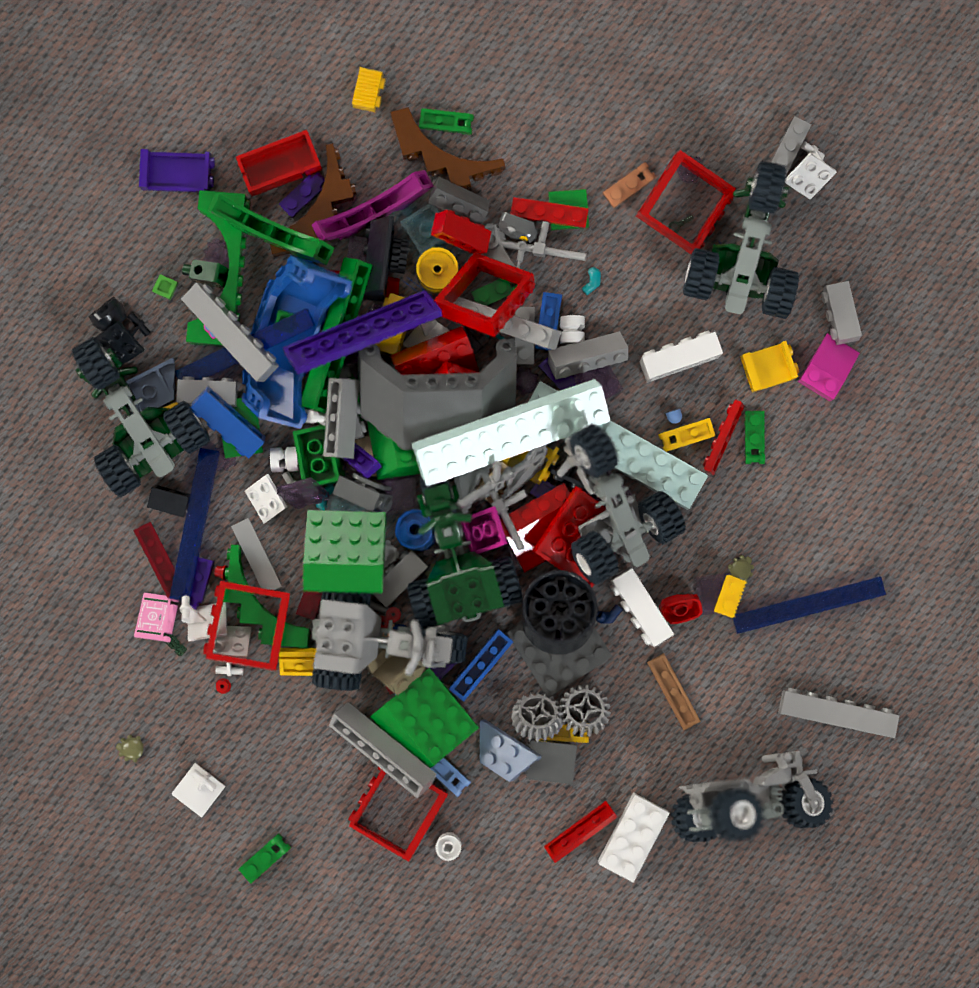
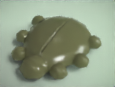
(741, 568)
(131, 748)

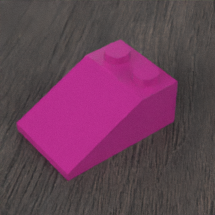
(828, 368)
(484, 531)

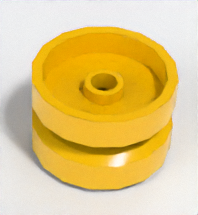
(433, 259)

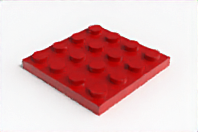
(563, 530)

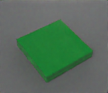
(572, 198)

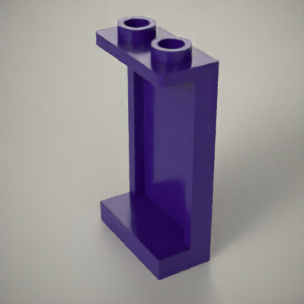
(176, 171)

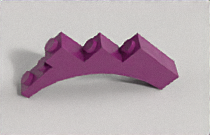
(357, 218)

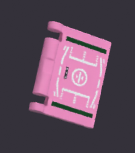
(156, 617)

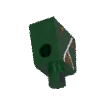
(206, 272)

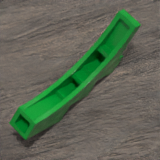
(270, 231)
(254, 612)

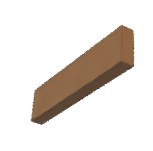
(673, 691)

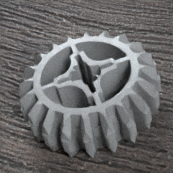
(592, 711)
(541, 722)

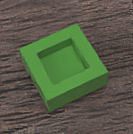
(165, 287)

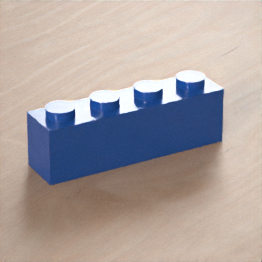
(227, 422)
(480, 665)

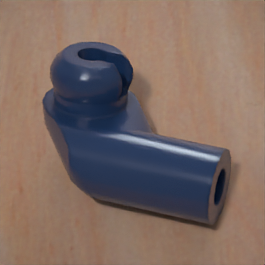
(608, 617)

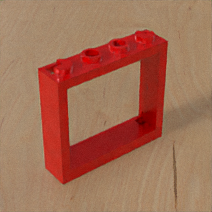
(716, 214)
(462, 279)
(216, 612)
(365, 799)

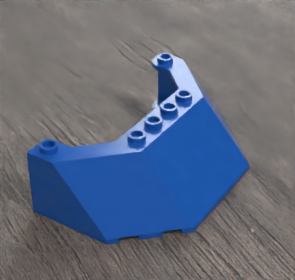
(294, 289)

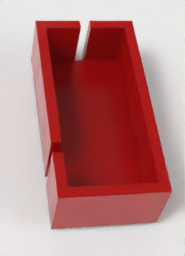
(278, 163)

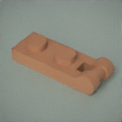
(629, 185)

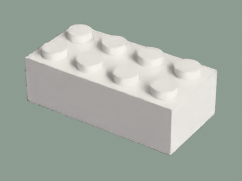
(681, 356)
(642, 608)
(633, 837)

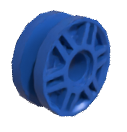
(405, 531)

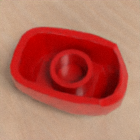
(680, 608)

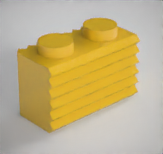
(367, 89)
(730, 596)

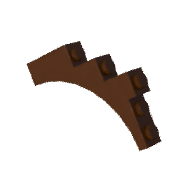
(436, 161)
(333, 192)

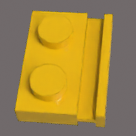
(296, 661)

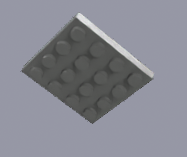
(559, 671)

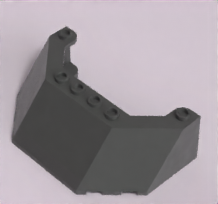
(426, 405)

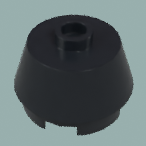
(108, 314)

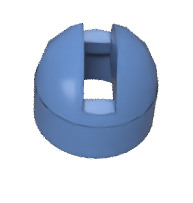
(675, 416)

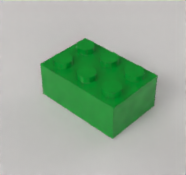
(312, 463)

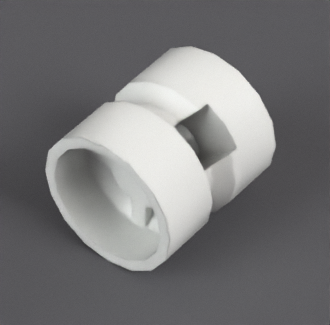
(572, 329)
(290, 462)
(448, 846)

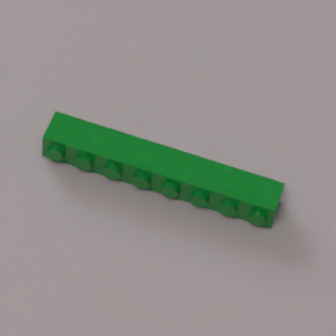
(339, 312)

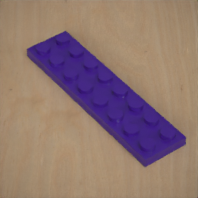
(362, 332)

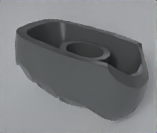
(517, 227)

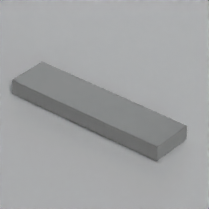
(256, 555)

